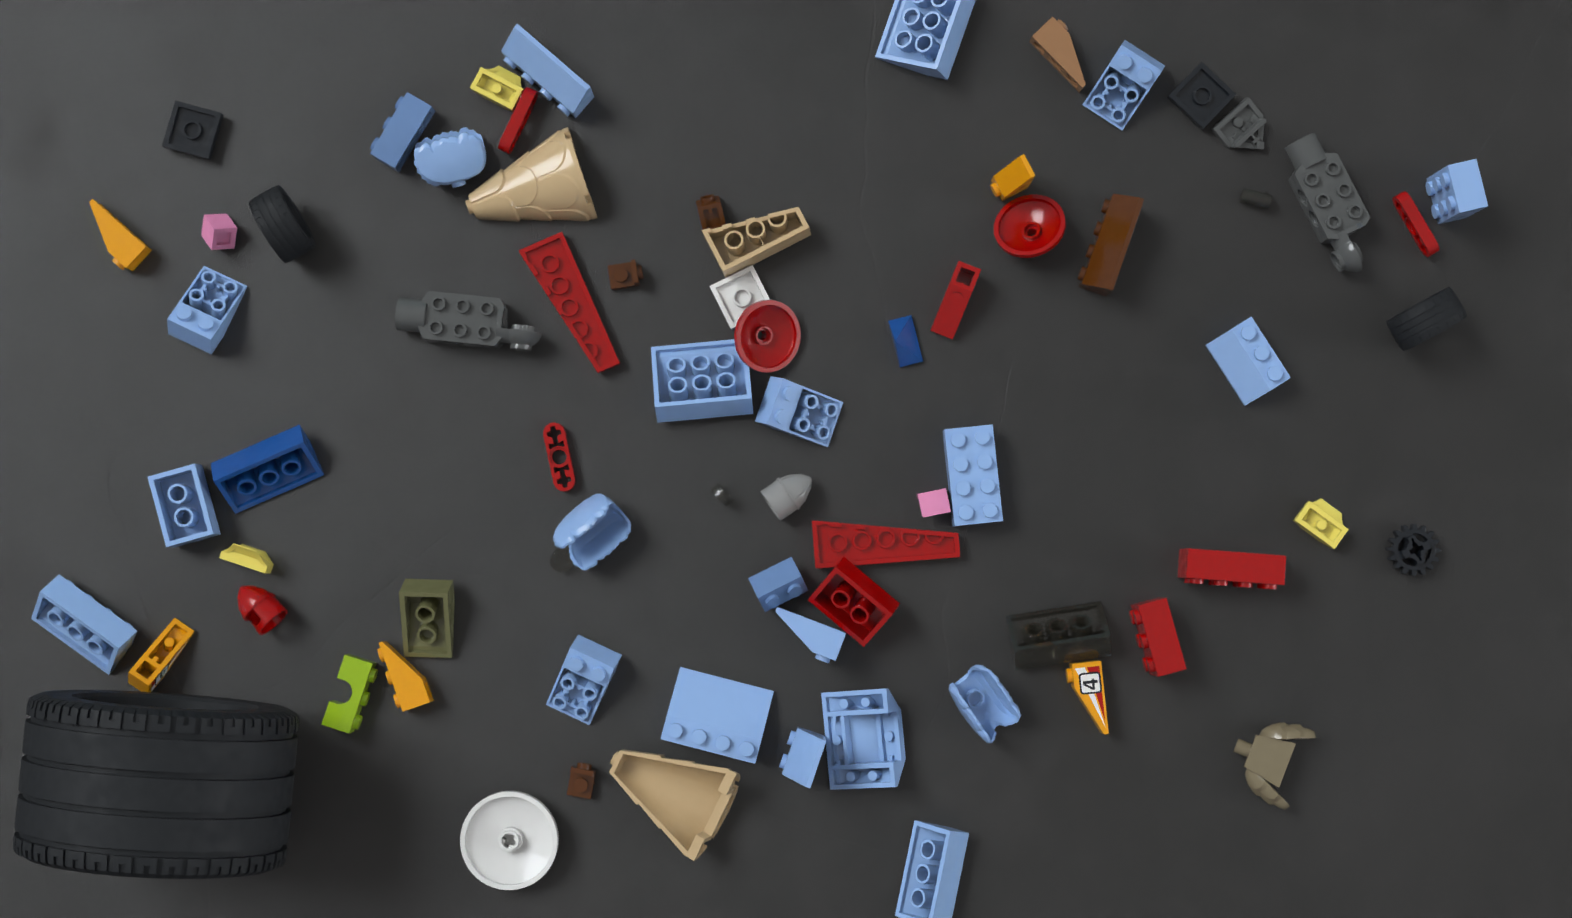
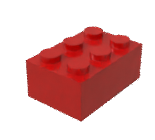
(853, 601)
(1157, 637)

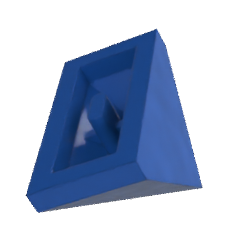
(905, 341)

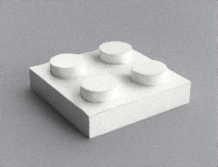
(738, 293)

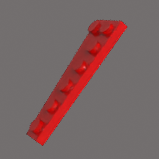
(879, 544)

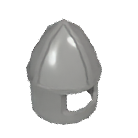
(787, 494)

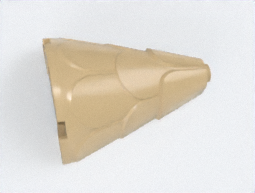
(537, 186)
(678, 795)

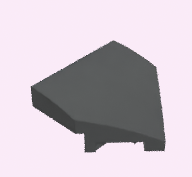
(1241, 126)

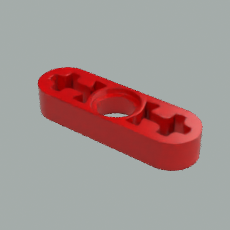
(518, 120)
(1416, 224)
(561, 438)

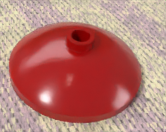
(1029, 216)
(778, 340)

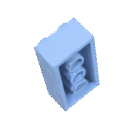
(972, 475)

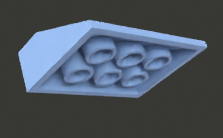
(925, 35)
(700, 381)
(717, 715)

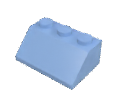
(1248, 361)

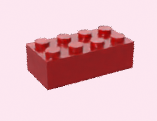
(1234, 567)

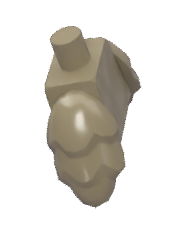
(1269, 759)

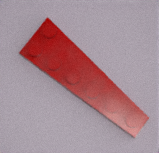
(564, 285)

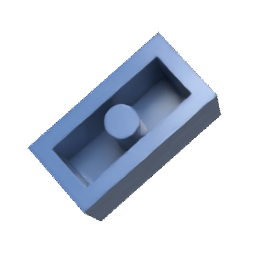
(778, 584)

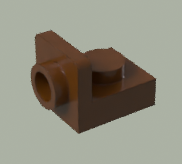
(710, 211)
(625, 275)
(581, 780)

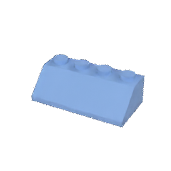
(547, 72)
(83, 623)
(931, 871)

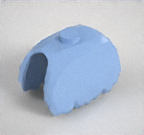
(450, 157)
(592, 530)
(984, 702)

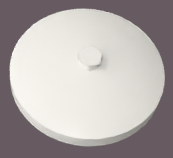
(509, 840)

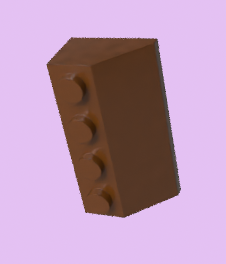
(1111, 243)

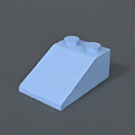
(818, 637)
(803, 756)

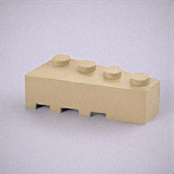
(755, 239)

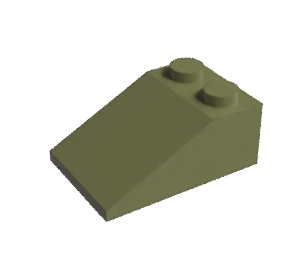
(427, 617)

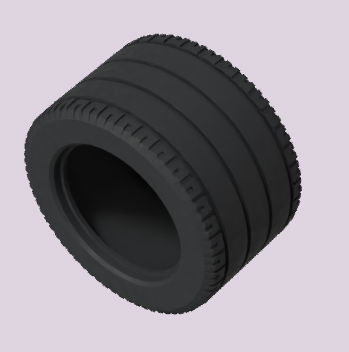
(155, 784)

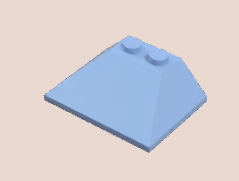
(863, 739)

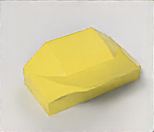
(498, 86)
(1322, 522)
(248, 557)

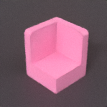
(219, 231)
(934, 502)

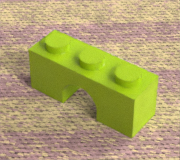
(358, 674)

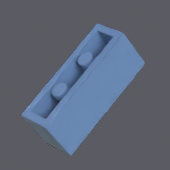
(402, 131)

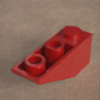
(955, 300)

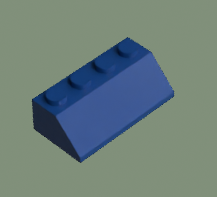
(266, 469)

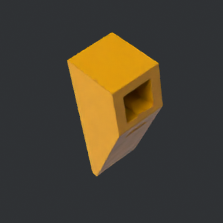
(409, 684)

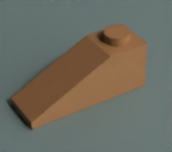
(1057, 47)

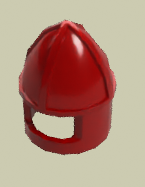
(260, 608)

